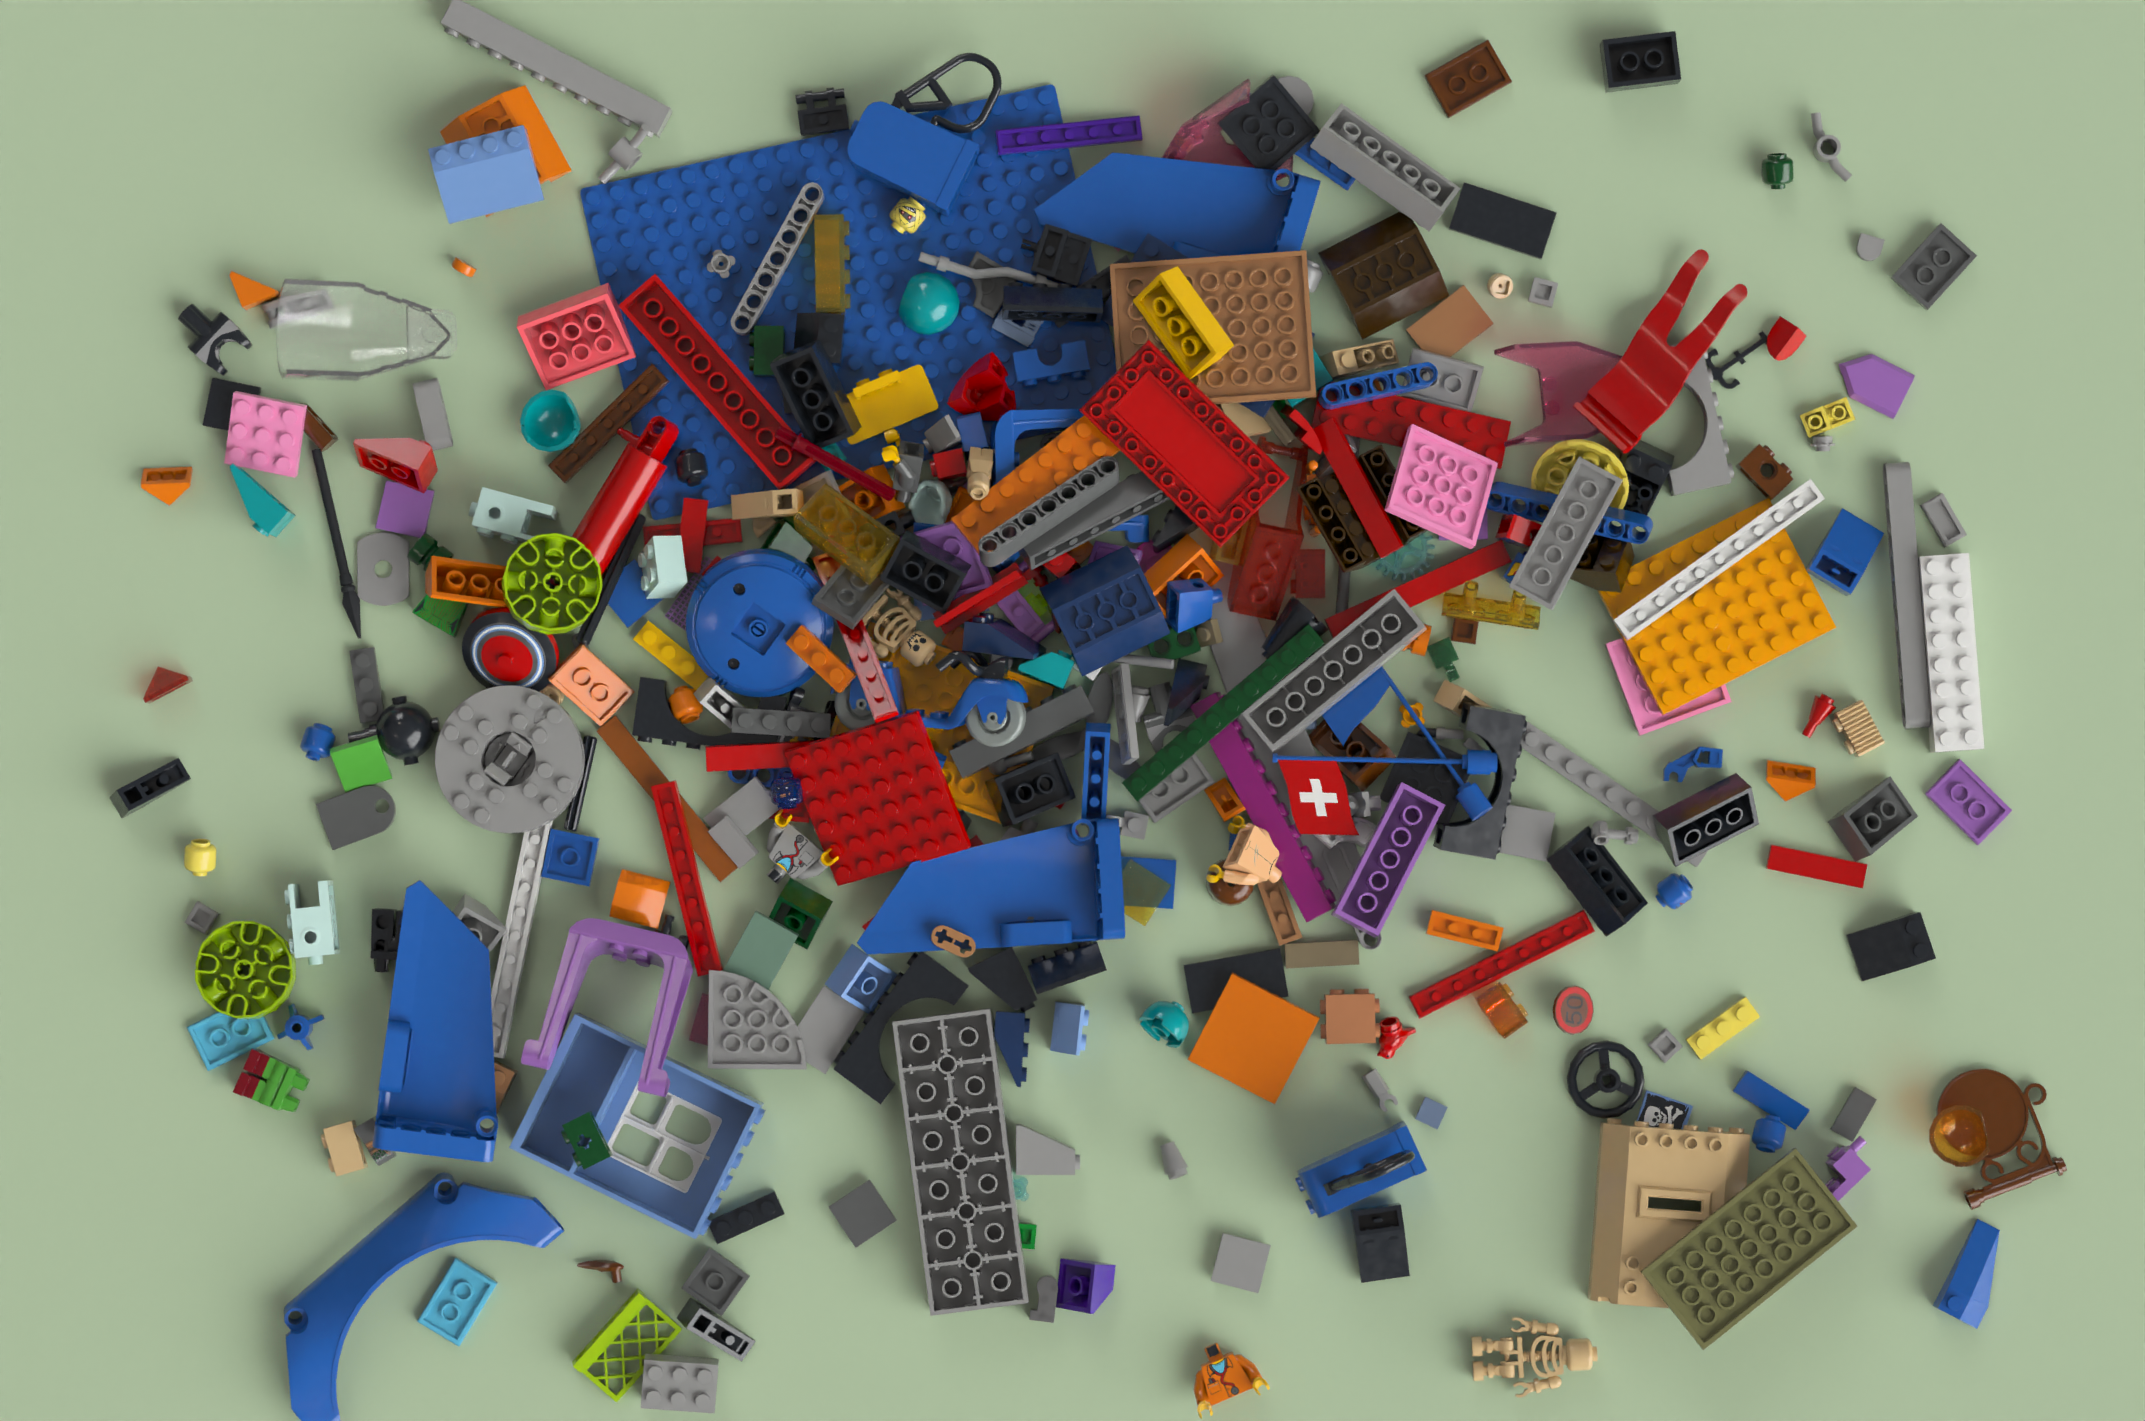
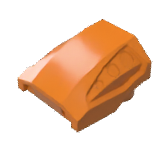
(639, 898)

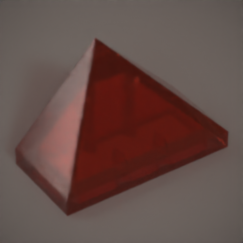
(163, 683)

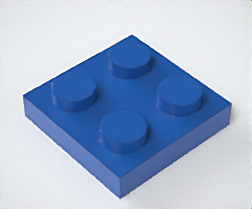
(570, 857)

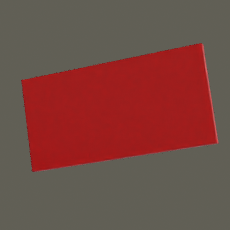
(1184, 443)

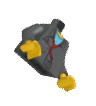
(907, 464)

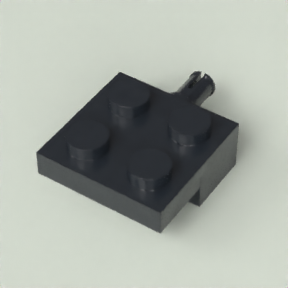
(1059, 254)

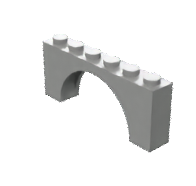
(1709, 464)

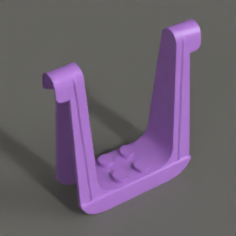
(598, 937)

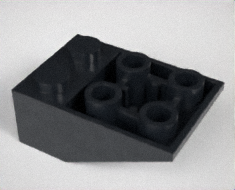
(1646, 473)
(1380, 1242)

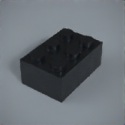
(1640, 61)
(925, 572)

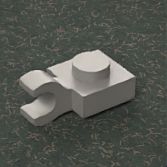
(1132, 824)

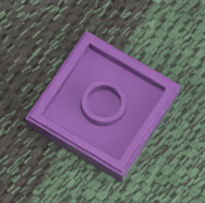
(404, 510)

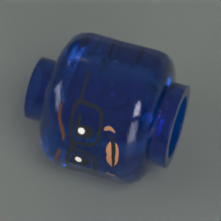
(786, 791)

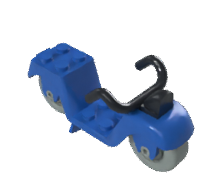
(989, 706)

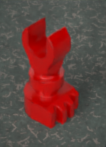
(1040, 580)

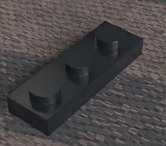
(746, 1217)

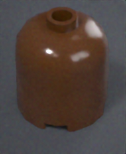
(1225, 894)

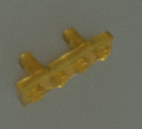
(1488, 610)

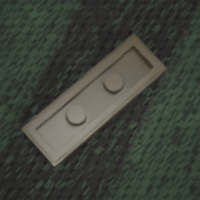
(1321, 954)

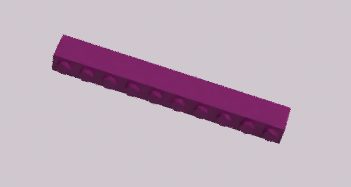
(1268, 813)

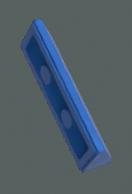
(1771, 1100)

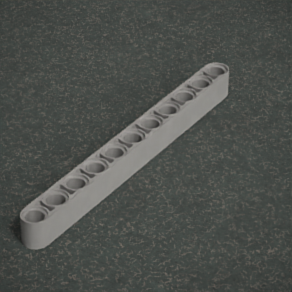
(1906, 595)

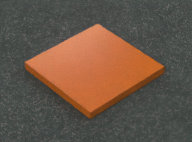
(1253, 1038)

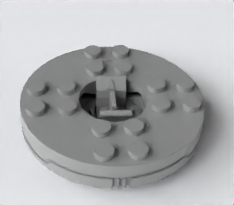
(509, 759)

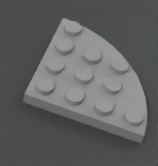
(750, 1027)

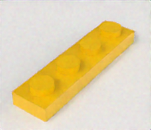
(671, 654)

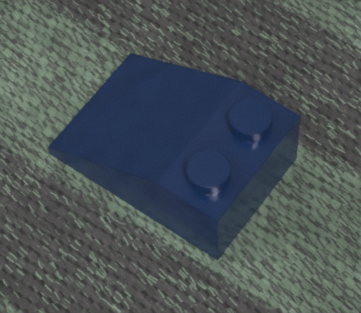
(998, 637)

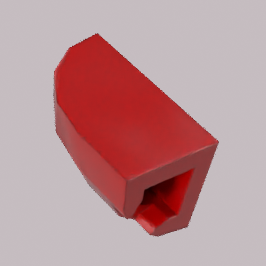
(1784, 339)

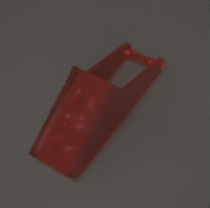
(1269, 550)

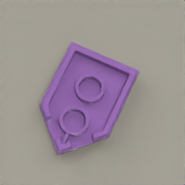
(1876, 383)

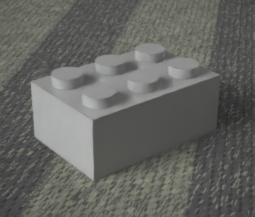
(679, 1383)

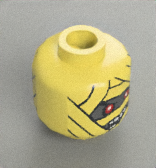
(907, 215)

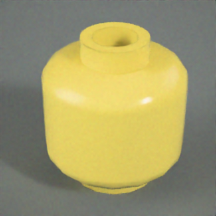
(200, 857)

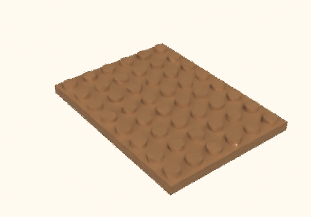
(1258, 304)

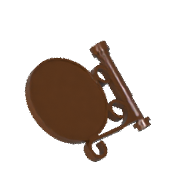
(2005, 1121)

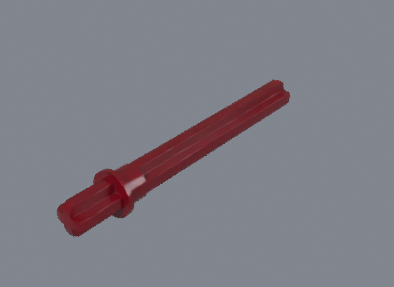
(805, 447)

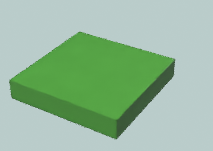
(361, 763)

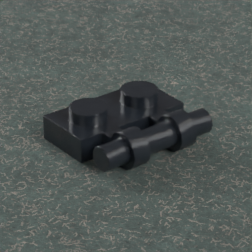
(824, 118)

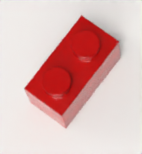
(948, 465)

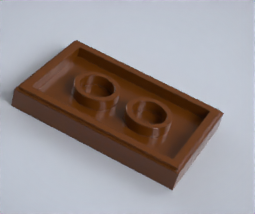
(1468, 79)

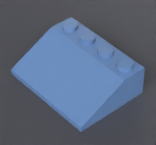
(486, 174)

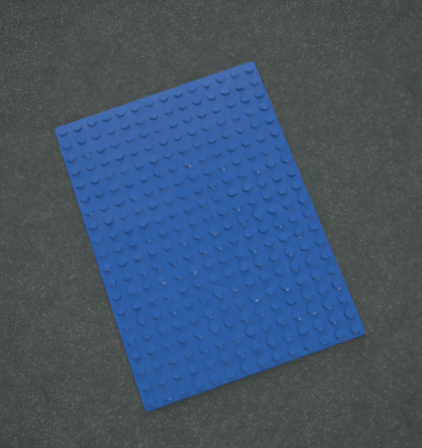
(737, 205)

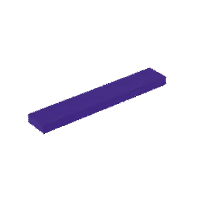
(1068, 135)

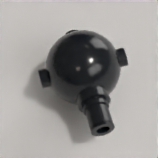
(402, 730)

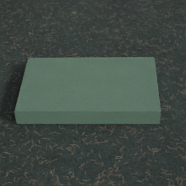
(761, 950)

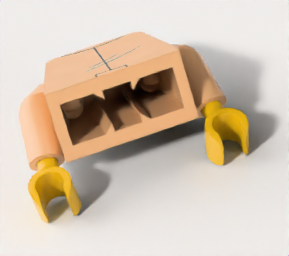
(1250, 858)

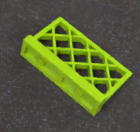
(608, 1334)

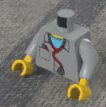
(794, 852)

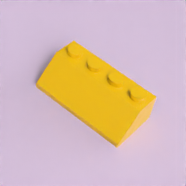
(1183, 322)

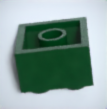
(801, 911)

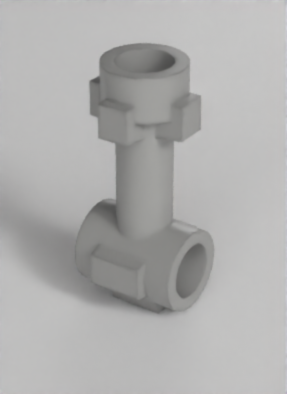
(1602, 834)

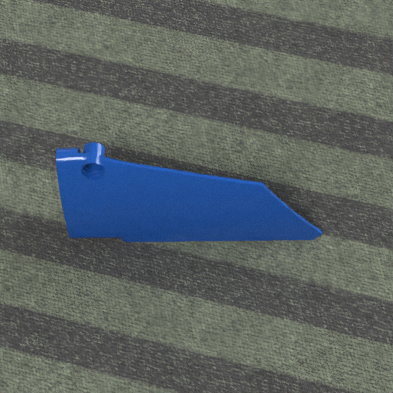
(1186, 205)
(993, 888)
(438, 1039)

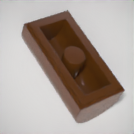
(317, 430)

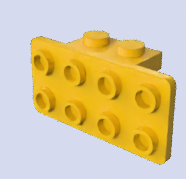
(890, 401)

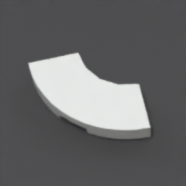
(1364, 828)

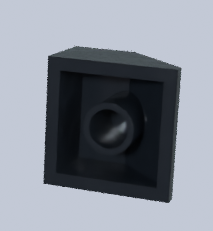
(822, 326)

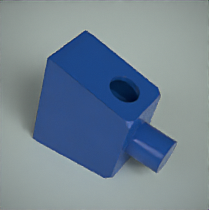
(1190, 603)

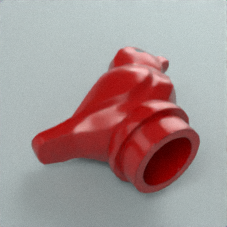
(1392, 1036)

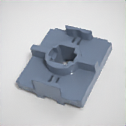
(1013, 331)

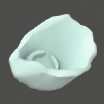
(931, 502)

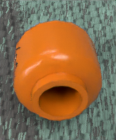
(685, 705)

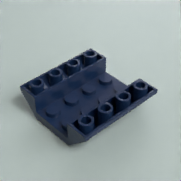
(1105, 610)

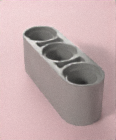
(433, 414)

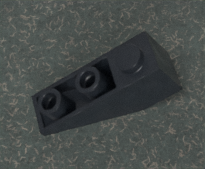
(1175, 528)

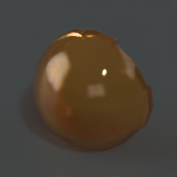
(1959, 1135)

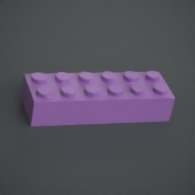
(1388, 859)

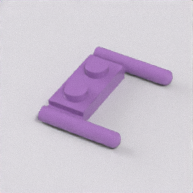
(1023, 615)

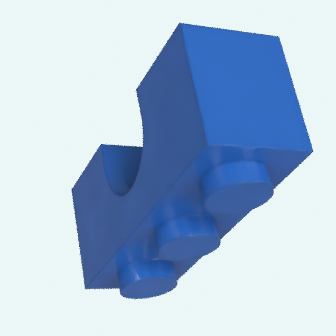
(1073, 363)

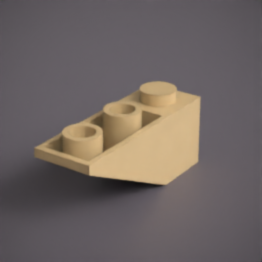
(1360, 359)
(767, 504)

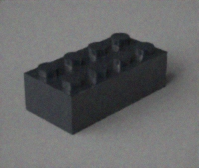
(815, 394)

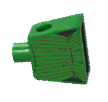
(442, 613)

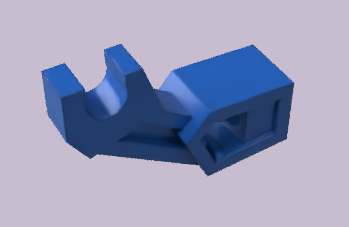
(1682, 764)

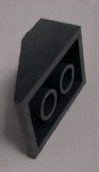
(1030, 790)
(1891, 946)

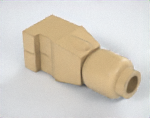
(979, 472)

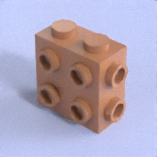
(1349, 1017)

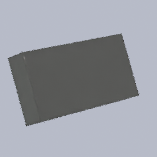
(1853, 1114)

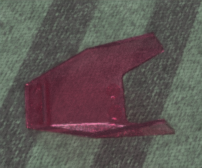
(1565, 376)

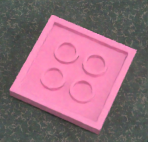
(265, 434)

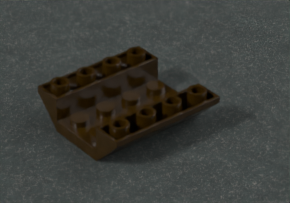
(1384, 273)
(1339, 520)

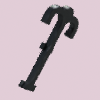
(1718, 372)

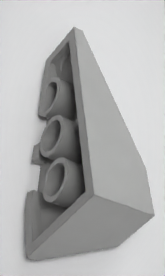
(480, 921)

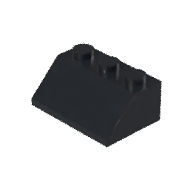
(1066, 966)

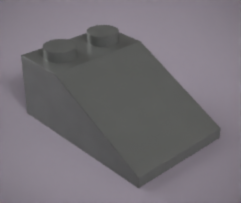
(1872, 819)

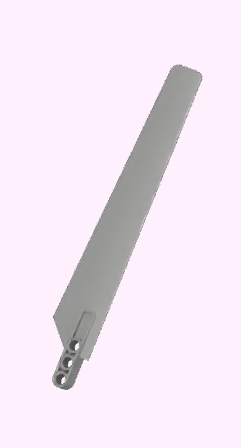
(1236, 659)

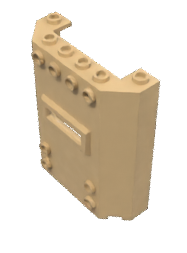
(1662, 1164)

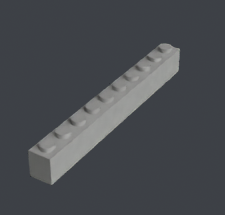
(556, 67)

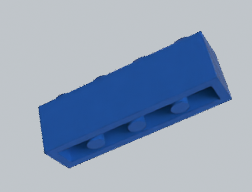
(1095, 771)

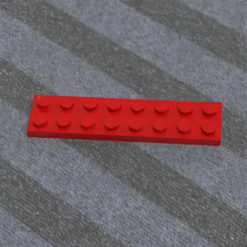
(1389, 418)

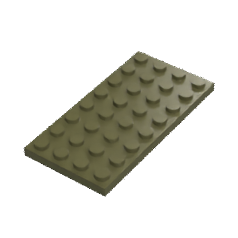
(1748, 1248)

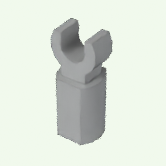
(1378, 1088)

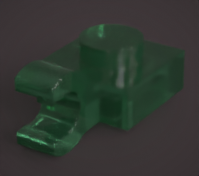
(1443, 656)

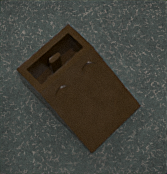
(1604, 564)

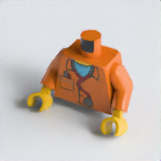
(1224, 1378)

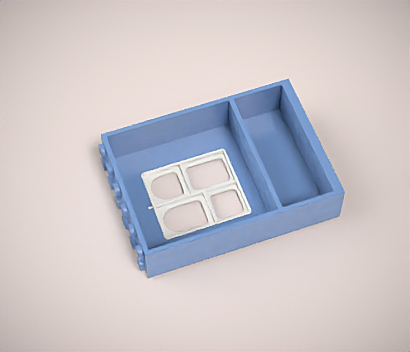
(600, 1074)

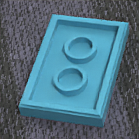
(224, 1038)
(457, 1301)

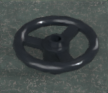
(1598, 1085)

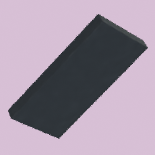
(1502, 220)
(1209, 978)

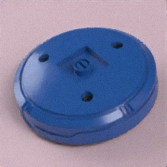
(746, 615)

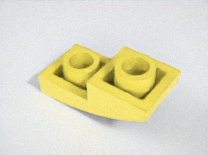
(1827, 417)

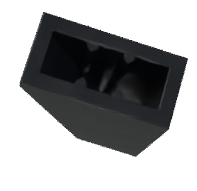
(1006, 979)

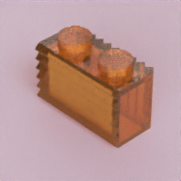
(1501, 1009)

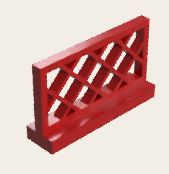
(976, 602)

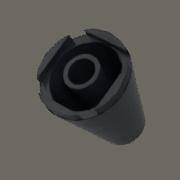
(1291, 622)

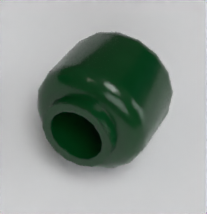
(1777, 170)

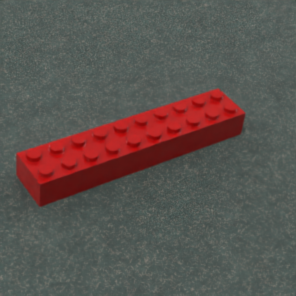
(714, 380)

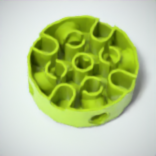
(533, 566)
(221, 965)

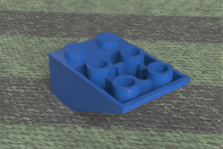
(1845, 552)

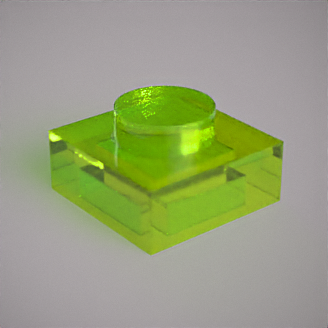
(1037, 603)

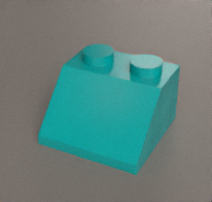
(1050, 668)

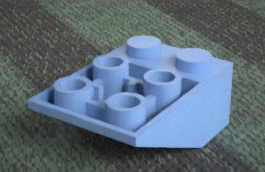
(1068, 1027)

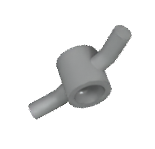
(1835, 143)
(625, 154)

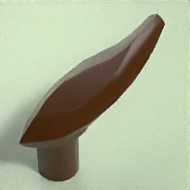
(605, 1265)

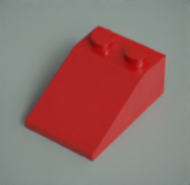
(398, 459)

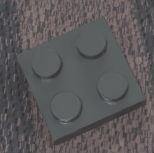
(715, 1281)

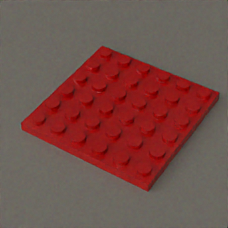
(878, 798)

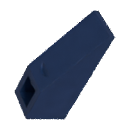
(1010, 1039)

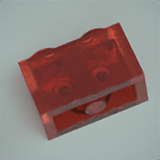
(1309, 575)

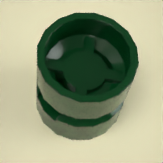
(425, 548)

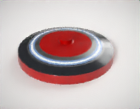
(507, 653)

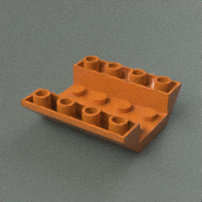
(509, 111)

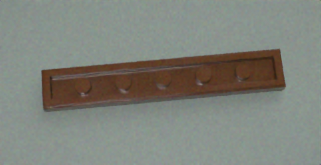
(606, 425)

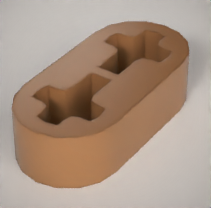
(955, 935)

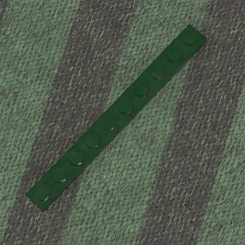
(1223, 712)

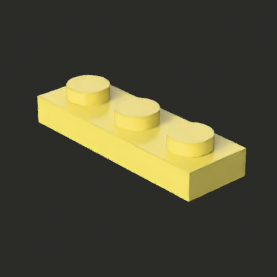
(1722, 1028)

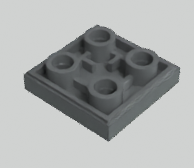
(862, 1213)

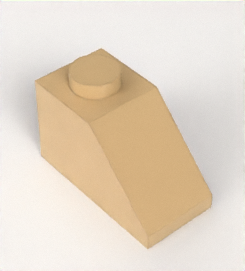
(1453, 696)

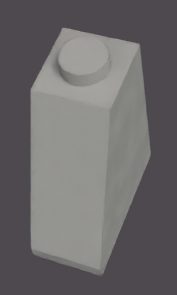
(1043, 1155)

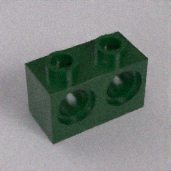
(1175, 649)

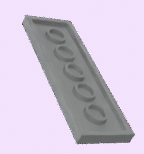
(1565, 533)

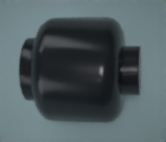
(691, 467)

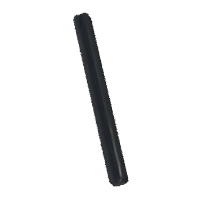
(610, 581)

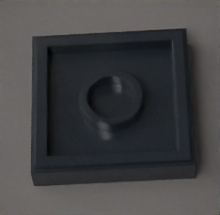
(220, 402)

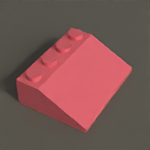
(576, 336)

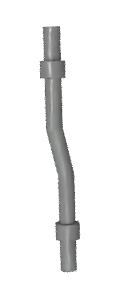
(944, 264)

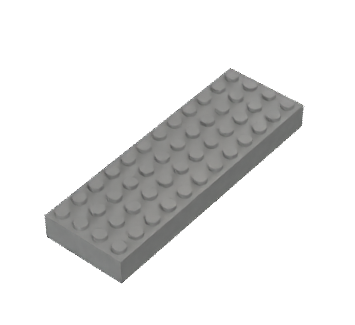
(960, 1162)

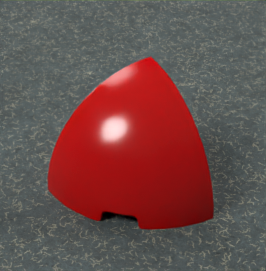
(983, 390)

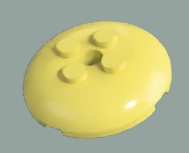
(1558, 460)

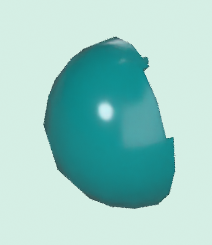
(929, 303)
(550, 421)

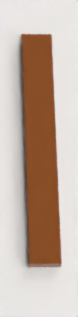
(648, 775)

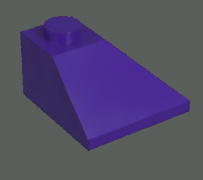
(1084, 1284)

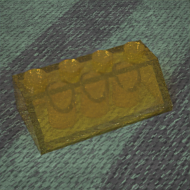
(846, 533)

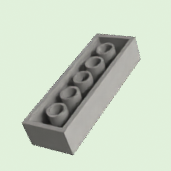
(1385, 167)

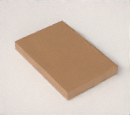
(1450, 324)

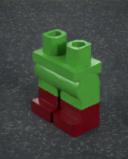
(277, 1088)

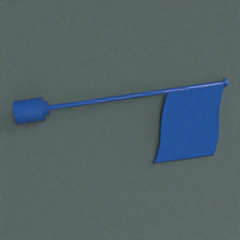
(1363, 699)

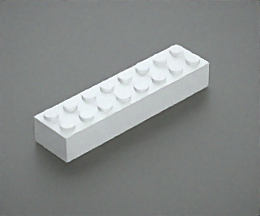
(1950, 653)

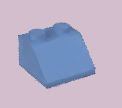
(860, 979)

